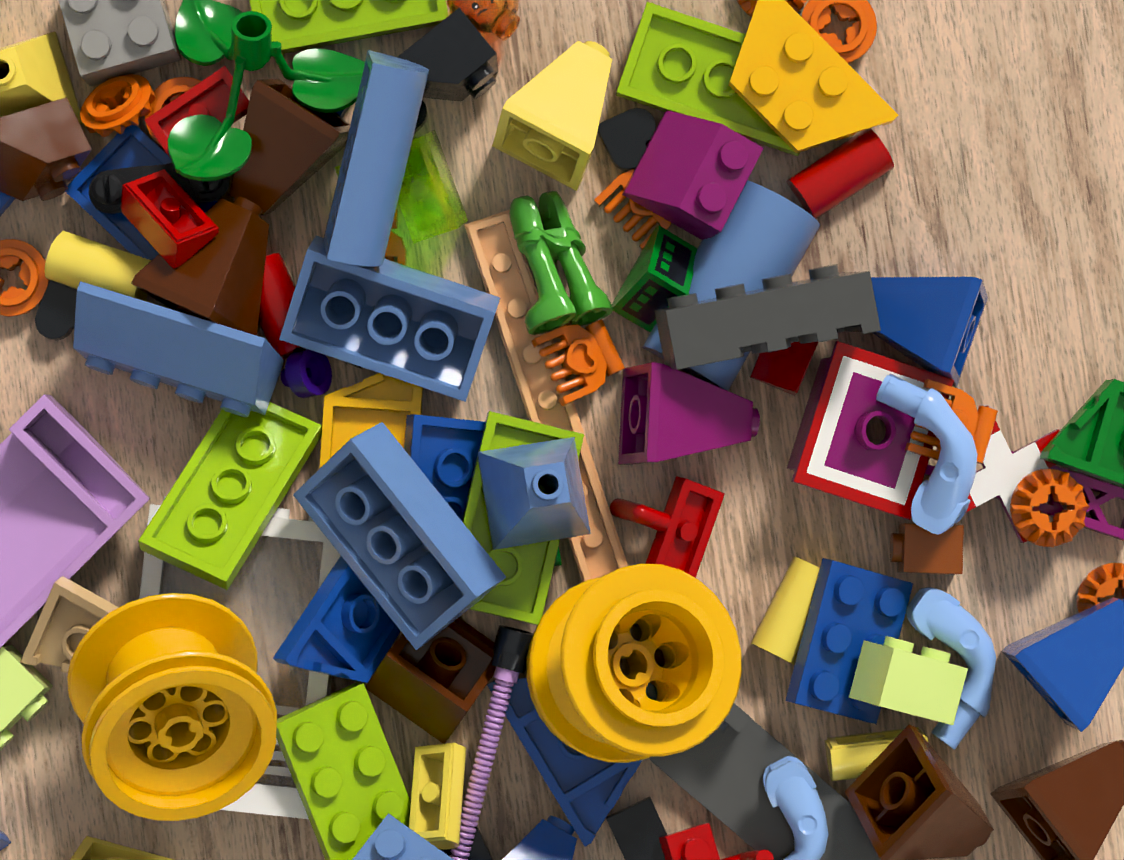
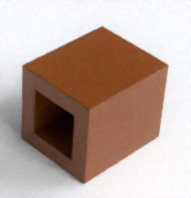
(927, 552)

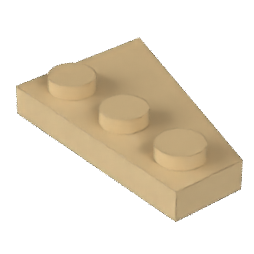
(63, 623)

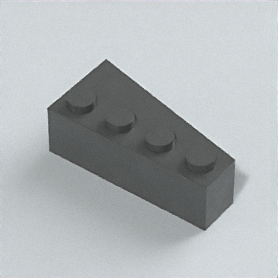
(767, 317)

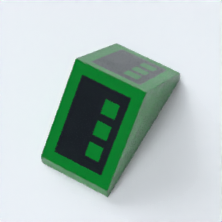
(658, 274)

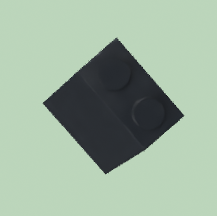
(457, 59)

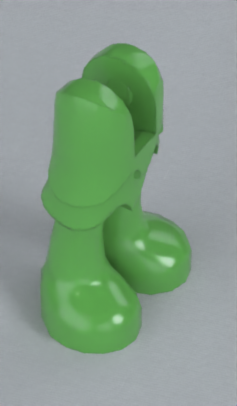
(544, 239)

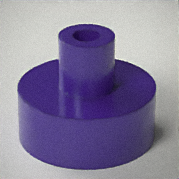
(307, 373)

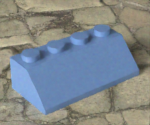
(391, 321)
(175, 350)
(398, 534)

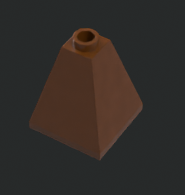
(286, 145)
(223, 277)
(916, 804)
(1069, 804)

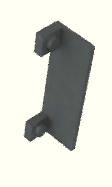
(728, 781)

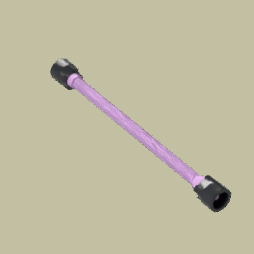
(510, 659)

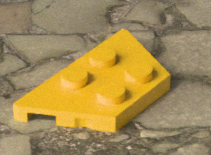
(802, 82)
(364, 406)

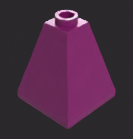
(678, 415)

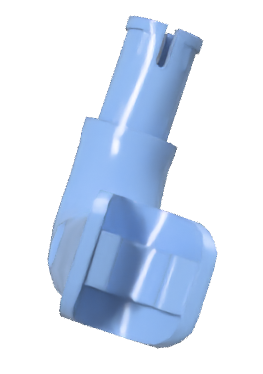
(945, 495)
(942, 617)
(795, 792)

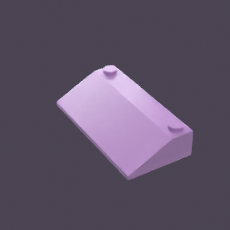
(56, 507)

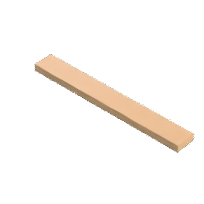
(509, 277)

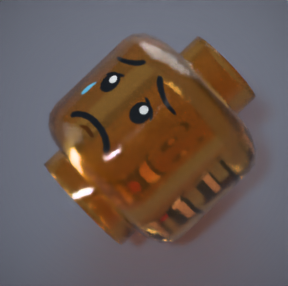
(490, 17)

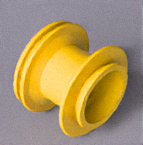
(578, 674)
(148, 737)

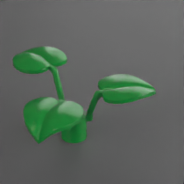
(213, 30)

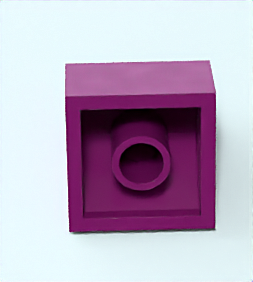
(693, 173)

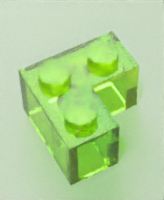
(428, 191)

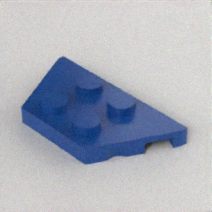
(340, 630)
(580, 784)

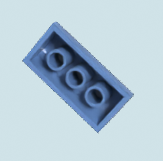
(374, 160)
(759, 241)

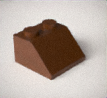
(41, 151)
(437, 680)

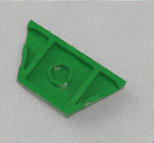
(1094, 437)

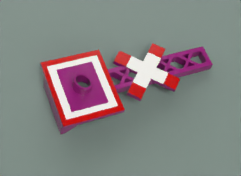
(841, 461)

